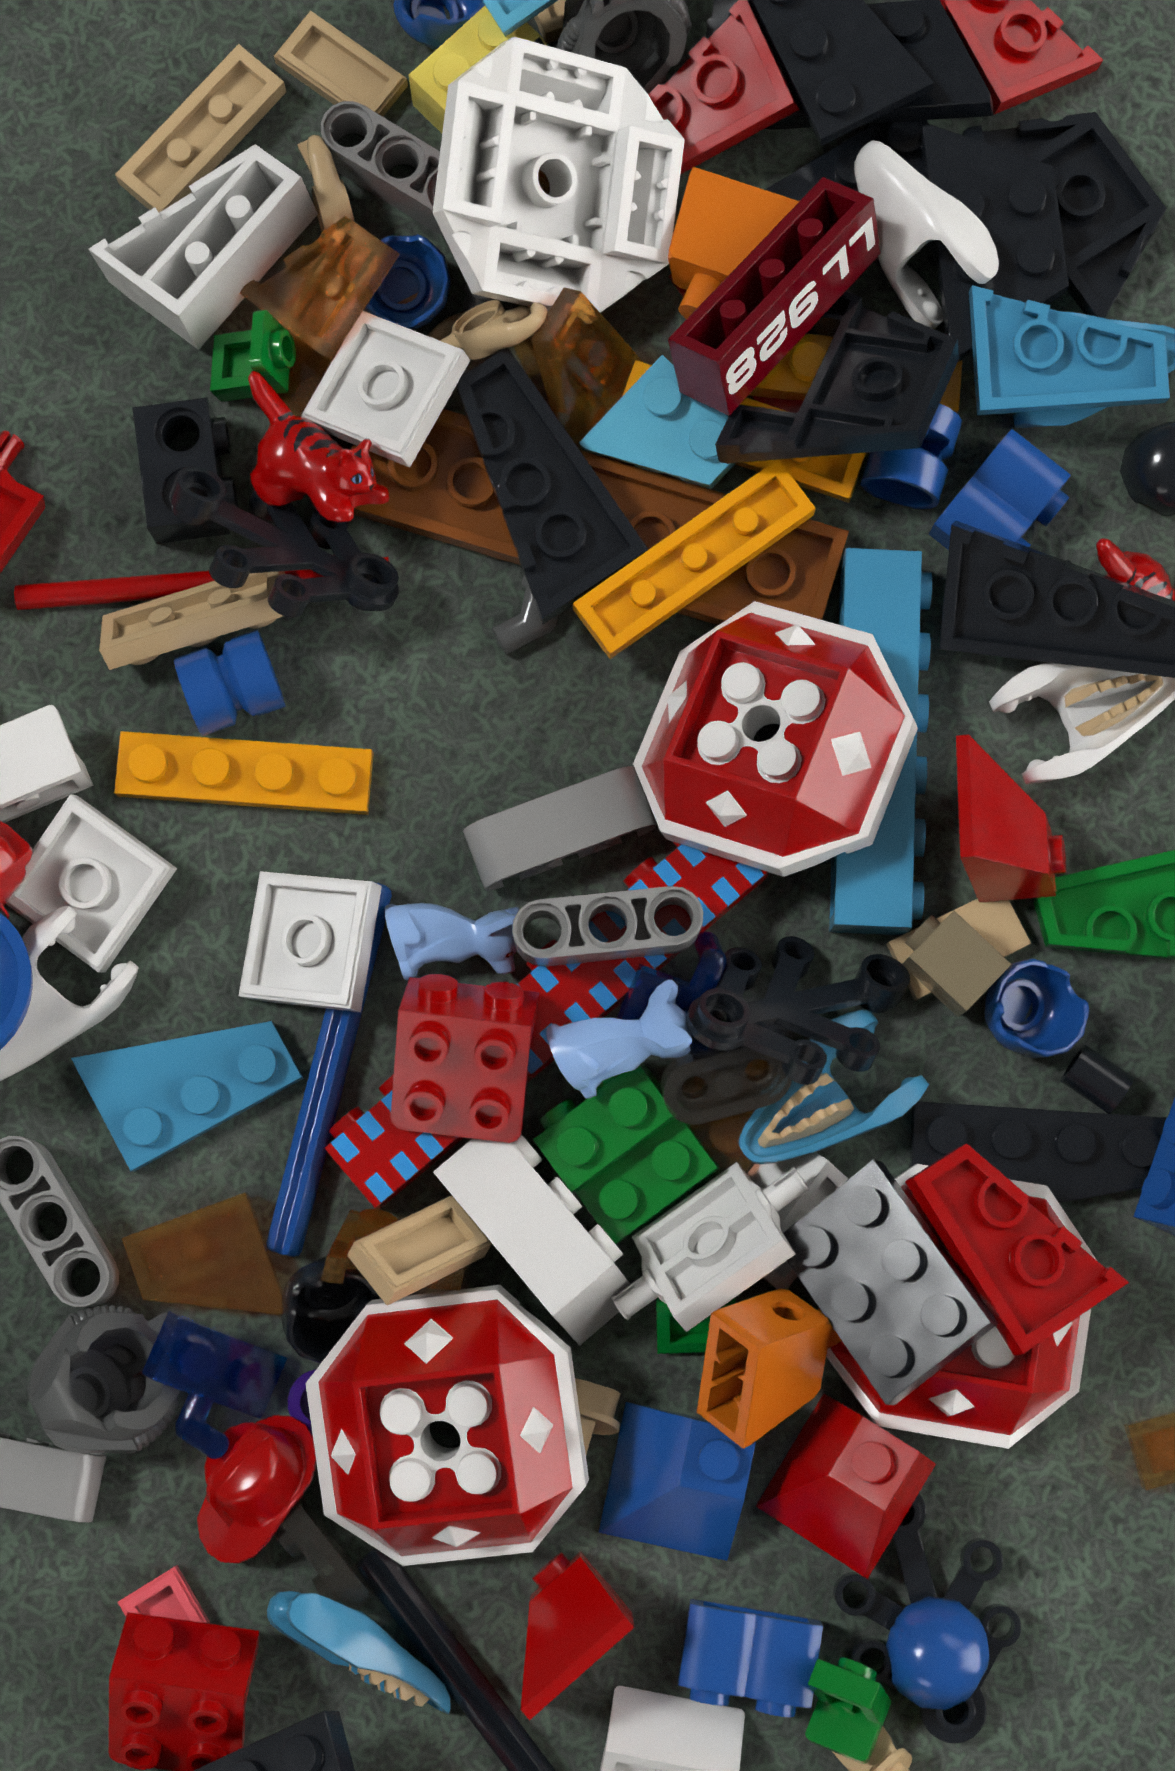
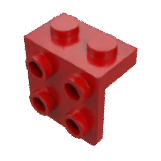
(462, 1058)
(178, 1692)

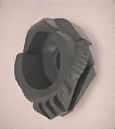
(628, 33)
(92, 1383)

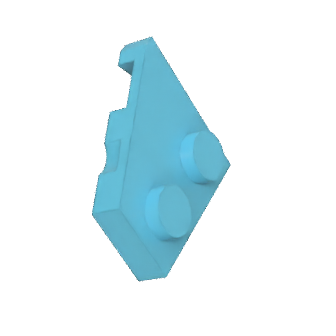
(662, 430)

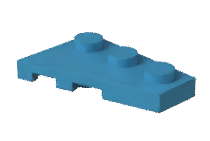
(1060, 361)

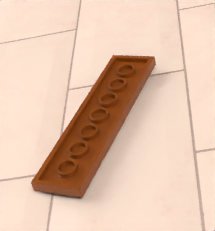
(453, 501)

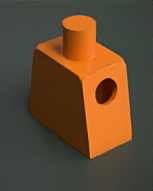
(717, 231)
(762, 1363)

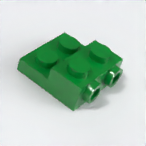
(624, 1152)

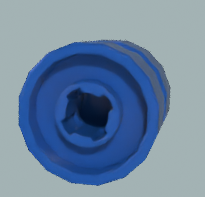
(918, 474)
(229, 682)

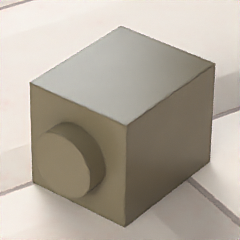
(954, 961)

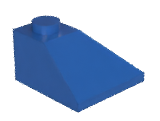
(675, 1483)

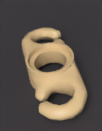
(328, 190)
(489, 328)

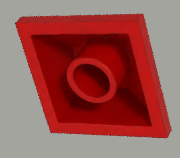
(1003, 831)
(846, 1485)
(569, 1628)

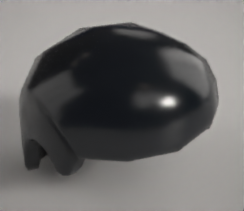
(1150, 468)
(314, 1308)

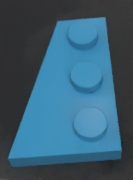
(184, 1086)

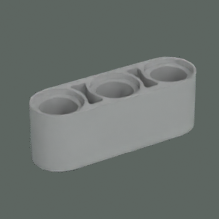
(381, 150)
(557, 825)
(634, 907)
(77, 1242)
(49, 1479)

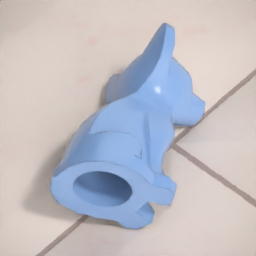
(436, 933)
(611, 1046)

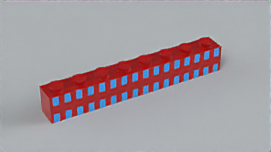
(388, 1159)

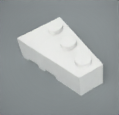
(209, 244)
(537, 1231)

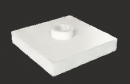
(386, 387)
(96, 872)
(310, 941)

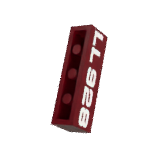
(775, 296)

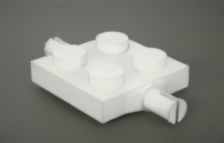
(712, 1246)

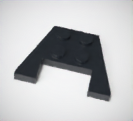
(867, 396)

